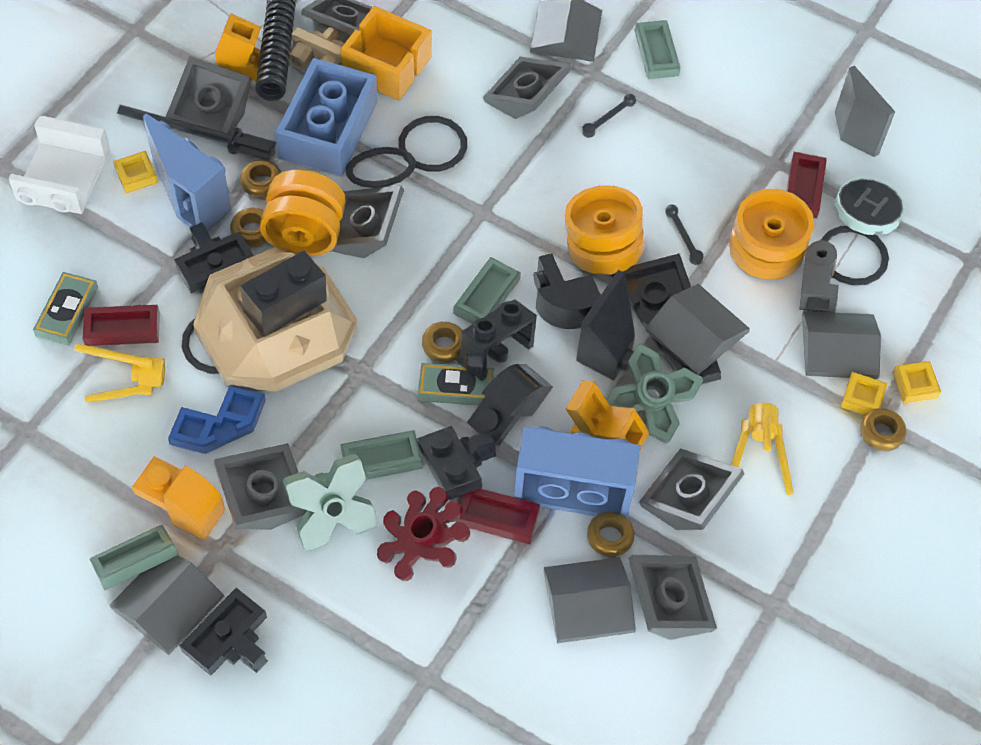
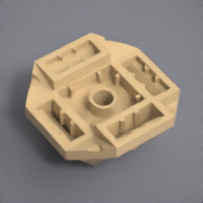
(282, 357)

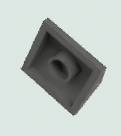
(339, 14)
(566, 29)
(526, 85)
(210, 96)
(862, 114)
(367, 220)
(696, 328)
(841, 344)
(256, 487)
(690, 490)
(672, 595)
(590, 600)
(167, 602)

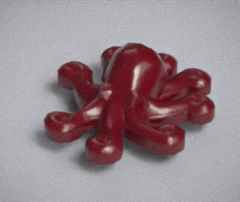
(423, 532)

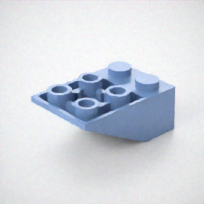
(190, 177)

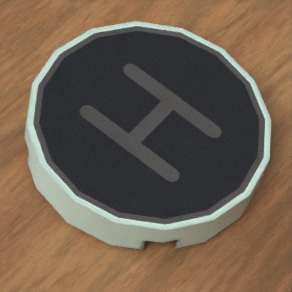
(869, 206)

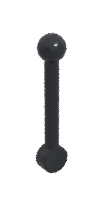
(589, 129)
(696, 256)

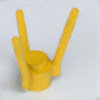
(146, 371)
(764, 427)

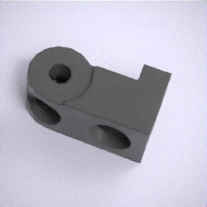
(818, 269)

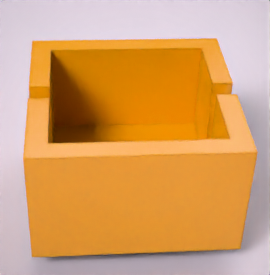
(390, 49)

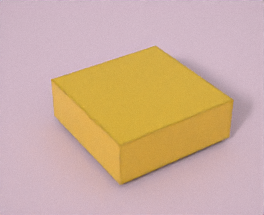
(135, 171)
(916, 382)
(863, 394)

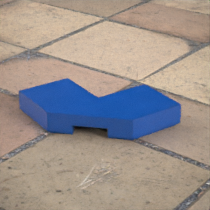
(208, 432)

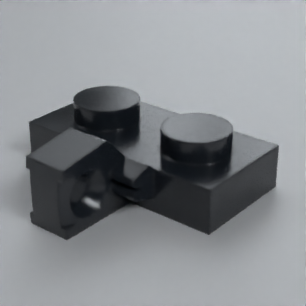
(210, 256)
(455, 459)
(228, 635)

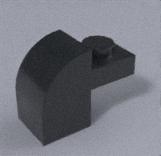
(561, 301)
(507, 397)

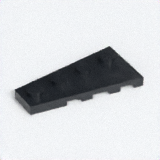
(649, 289)

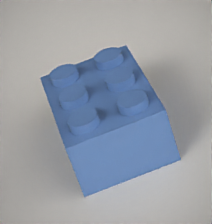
(327, 117)
(576, 471)

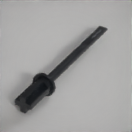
(236, 141)

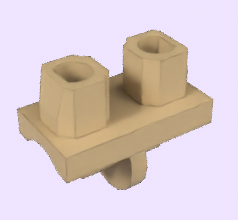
(318, 45)

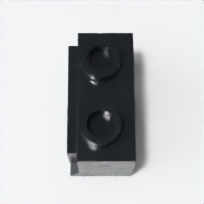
(487, 333)

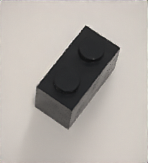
(284, 293)

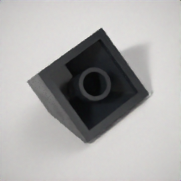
(608, 330)

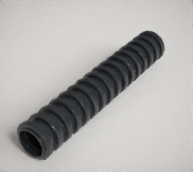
(275, 49)

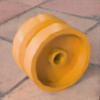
(303, 212)
(604, 229)
(771, 234)

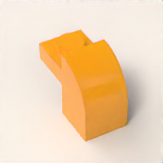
(237, 47)
(600, 420)
(184, 493)

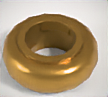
(255, 169)
(244, 217)
(438, 353)
(888, 418)
(614, 520)

